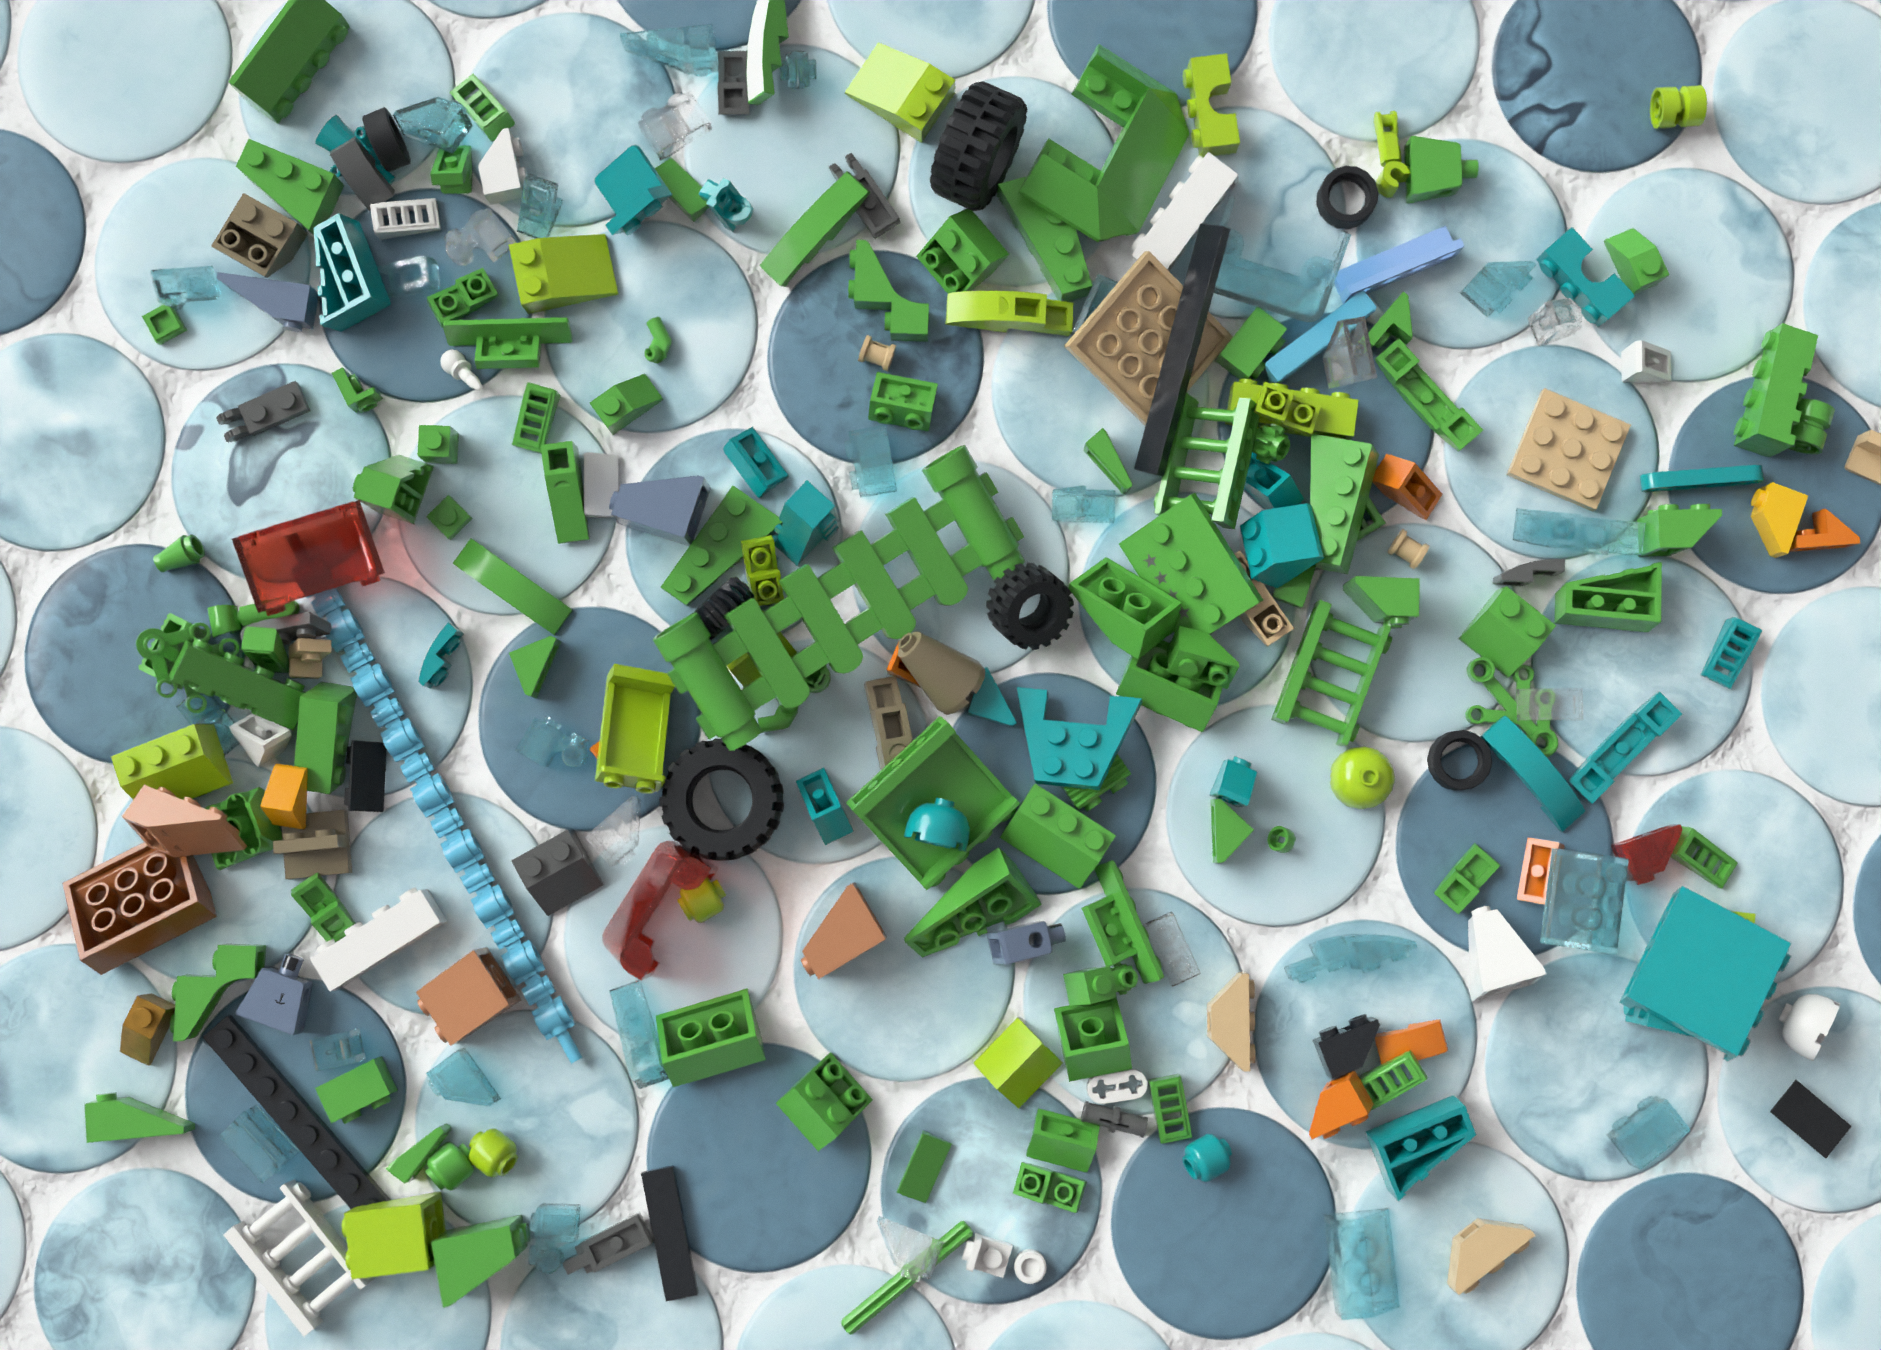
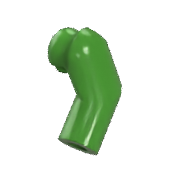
(661, 341)

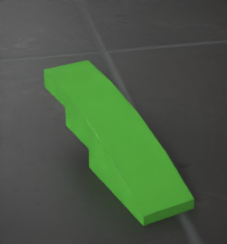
(814, 228)

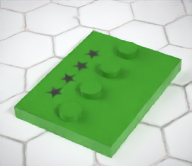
(1194, 564)

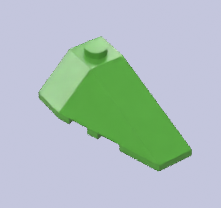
(983, 896)

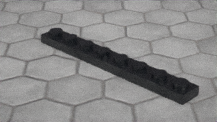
(293, 1114)

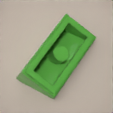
(683, 189)
(923, 1167)

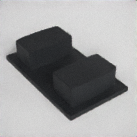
(366, 776)
(1810, 1119)

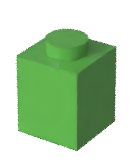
(438, 444)

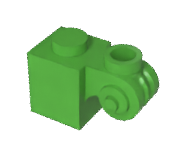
(1099, 983)

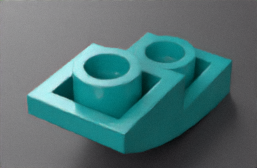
(434, 665)

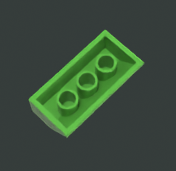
(289, 56)

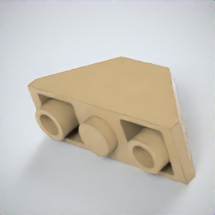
(1265, 618)
(1231, 1020)
(1482, 1250)

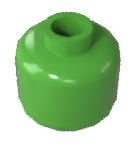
(449, 1166)

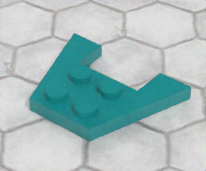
(1070, 751)

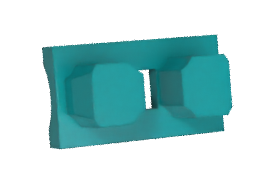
(726, 203)

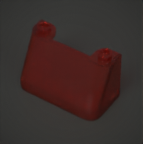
(308, 556)
(624, 932)

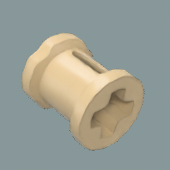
(877, 353)
(1408, 549)

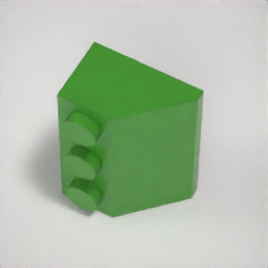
(1167, 693)
(1057, 836)
(709, 1038)

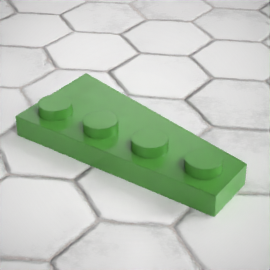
(719, 545)

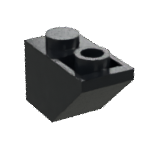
(1347, 1047)

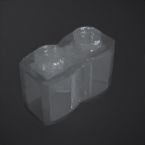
(674, 125)

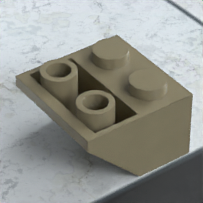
(259, 237)

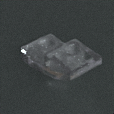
(1172, 949)

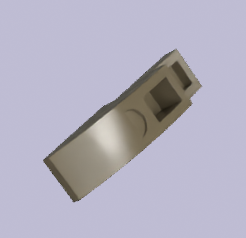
(888, 718)

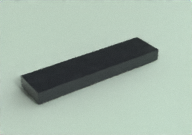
(669, 1233)

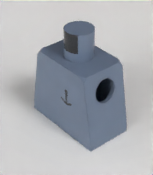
(1013, 944)
(279, 997)

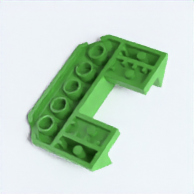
(1124, 190)

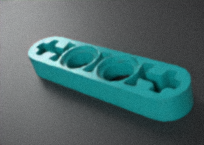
(1701, 478)

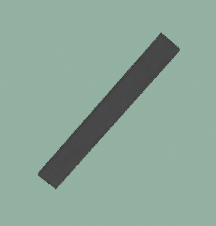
(1182, 349)

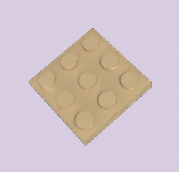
(1568, 449)

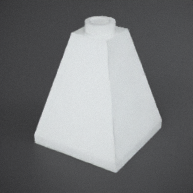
(1498, 956)

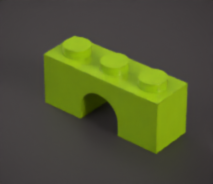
(1213, 131)

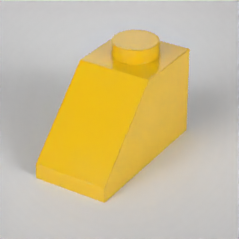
(1777, 516)

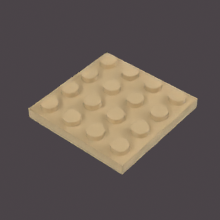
(1130, 333)

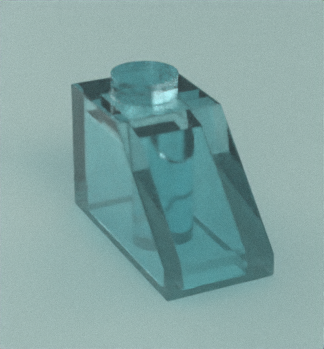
(435, 123)
(462, 1080)

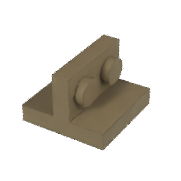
(317, 848)

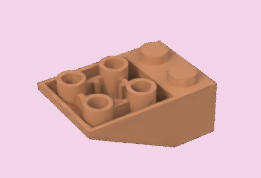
(180, 825)

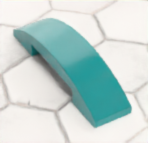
(1623, 746)
(1535, 772)

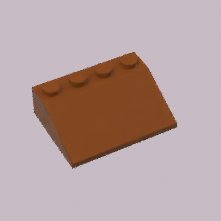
(135, 905)

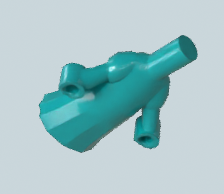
(337, 132)

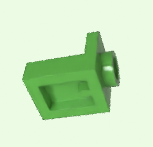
(351, 387)

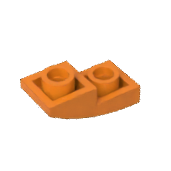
(1422, 1038)

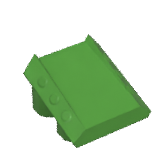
(254, 826)

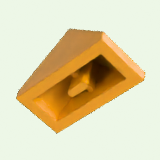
(286, 796)

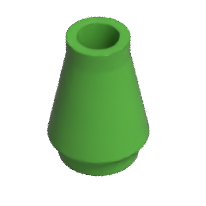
(181, 553)

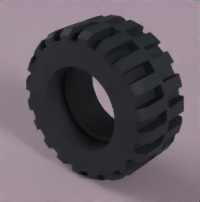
(978, 145)
(679, 809)

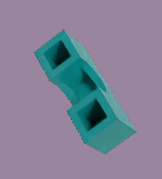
(1596, 299)

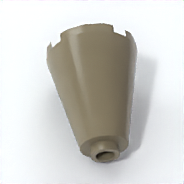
(941, 671)

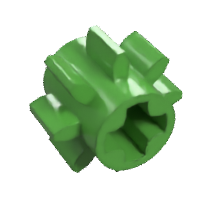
(1271, 443)

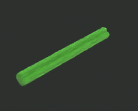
(899, 1284)

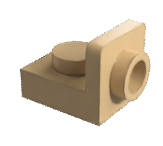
(307, 657)

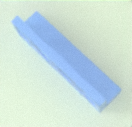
(1397, 263)

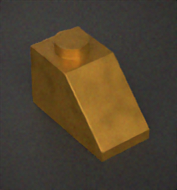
(146, 1027)

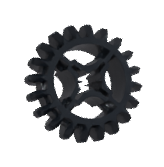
(721, 602)

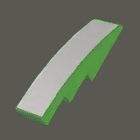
(763, 53)

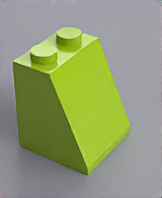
(393, 1235)

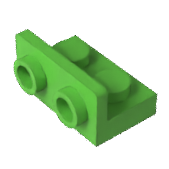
(902, 401)

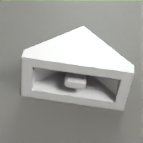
(1645, 363)
(261, 738)

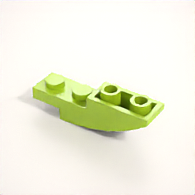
(1009, 310)

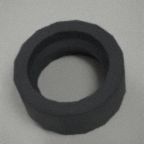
(386, 139)
(1357, 176)
(1483, 755)

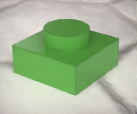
(449, 517)

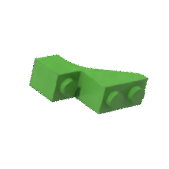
(873, 291)
(199, 994)

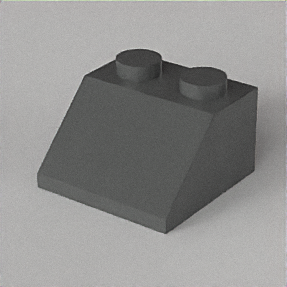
(557, 872)

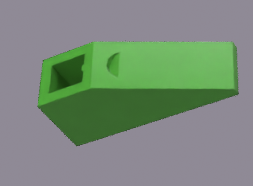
(565, 491)

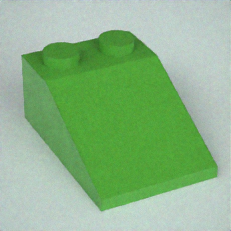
(1126, 607)

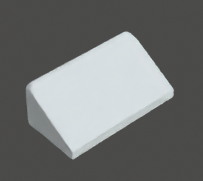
(600, 482)

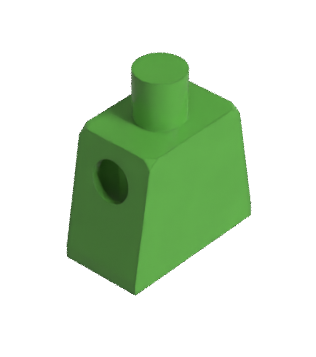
(1435, 168)

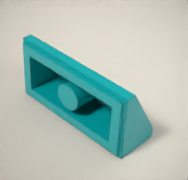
(755, 462)

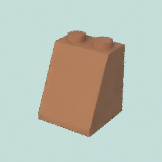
(843, 934)
(467, 996)

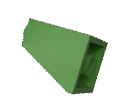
(475, 1253)

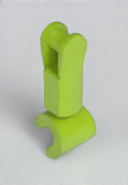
(1389, 154)

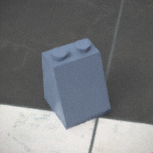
(662, 507)

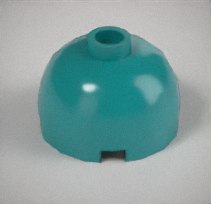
(939, 825)

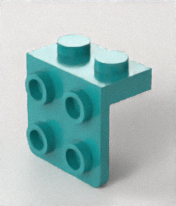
(631, 190)

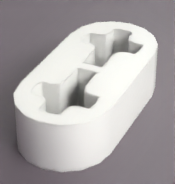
(1117, 1094)

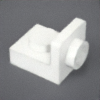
(987, 1255)

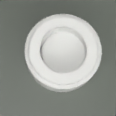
(1030, 1266)

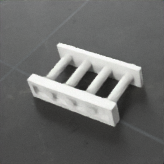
(265, 1263)

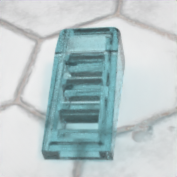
(424, 273)

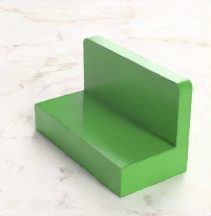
(1063, 1140)

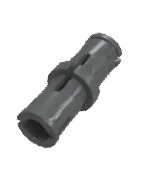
(1114, 1119)

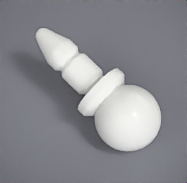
(454, 363)

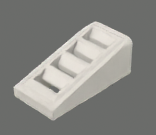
(381, 209)

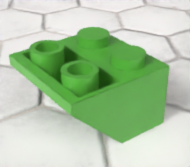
(962, 253)
(1675, 529)
(824, 1101)

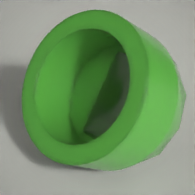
(1274, 836)

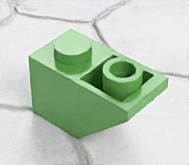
(1200, 658)

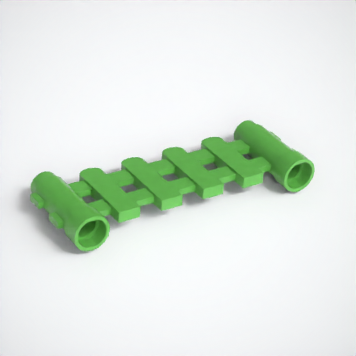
(702, 665)

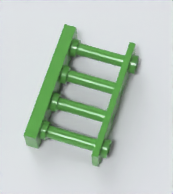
(1235, 469)
(1300, 678)

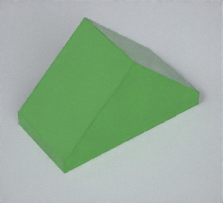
(534, 663)
(1227, 830)

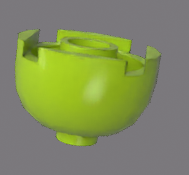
(1362, 777)

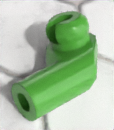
(780, 720)

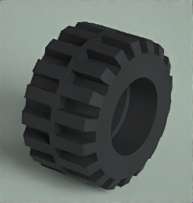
(1048, 617)

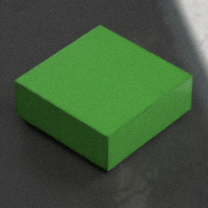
(164, 323)

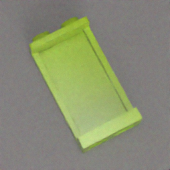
(634, 729)

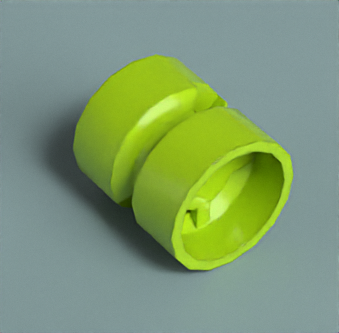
(1679, 106)

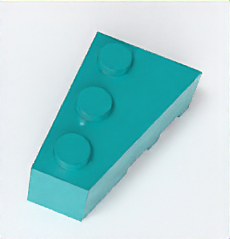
(806, 521)
(1418, 1142)

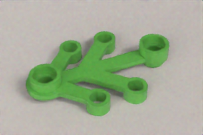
(166, 651)
(1532, 731)

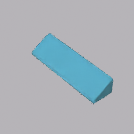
(1316, 339)

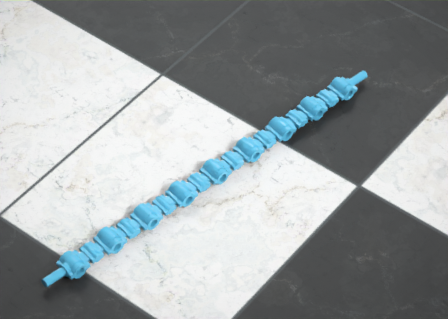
(433, 798)

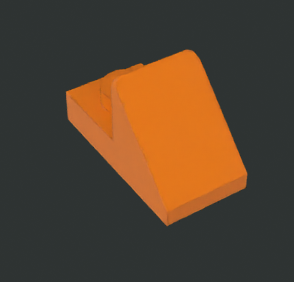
(1827, 534)

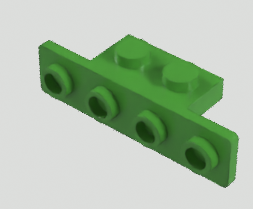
(507, 341)
(1118, 926)

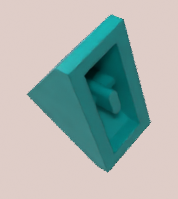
(990, 703)

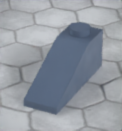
(286, 302)

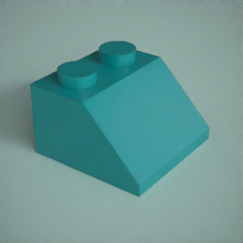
(1281, 543)

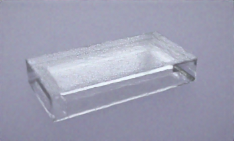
(1550, 704)

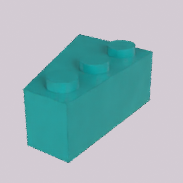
(348, 274)

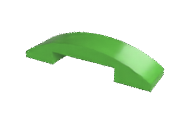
(1425, 397)
(512, 586)

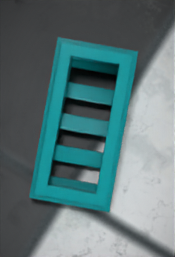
(1746, 646)

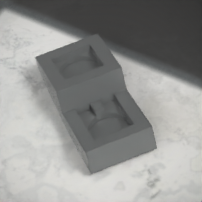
(732, 83)
(360, 172)
(1523, 574)

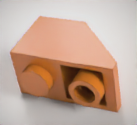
(1340, 1103)

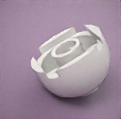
(1808, 1023)

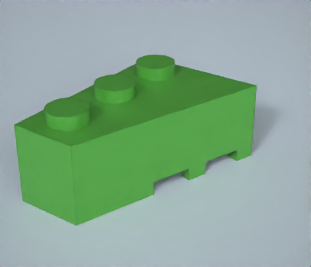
(295, 185)
(394, 486)
(1613, 601)
(324, 734)

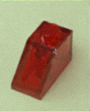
(1648, 852)

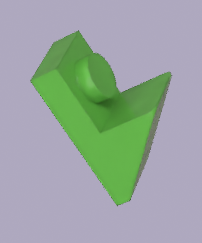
(453, 170)
(1396, 321)

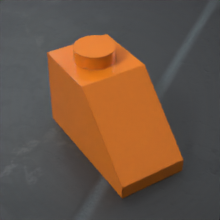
(1406, 485)

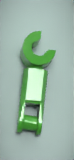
(228, 619)

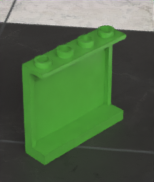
(927, 769)

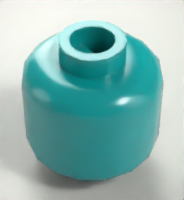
(1207, 1158)

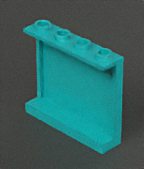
(1707, 972)

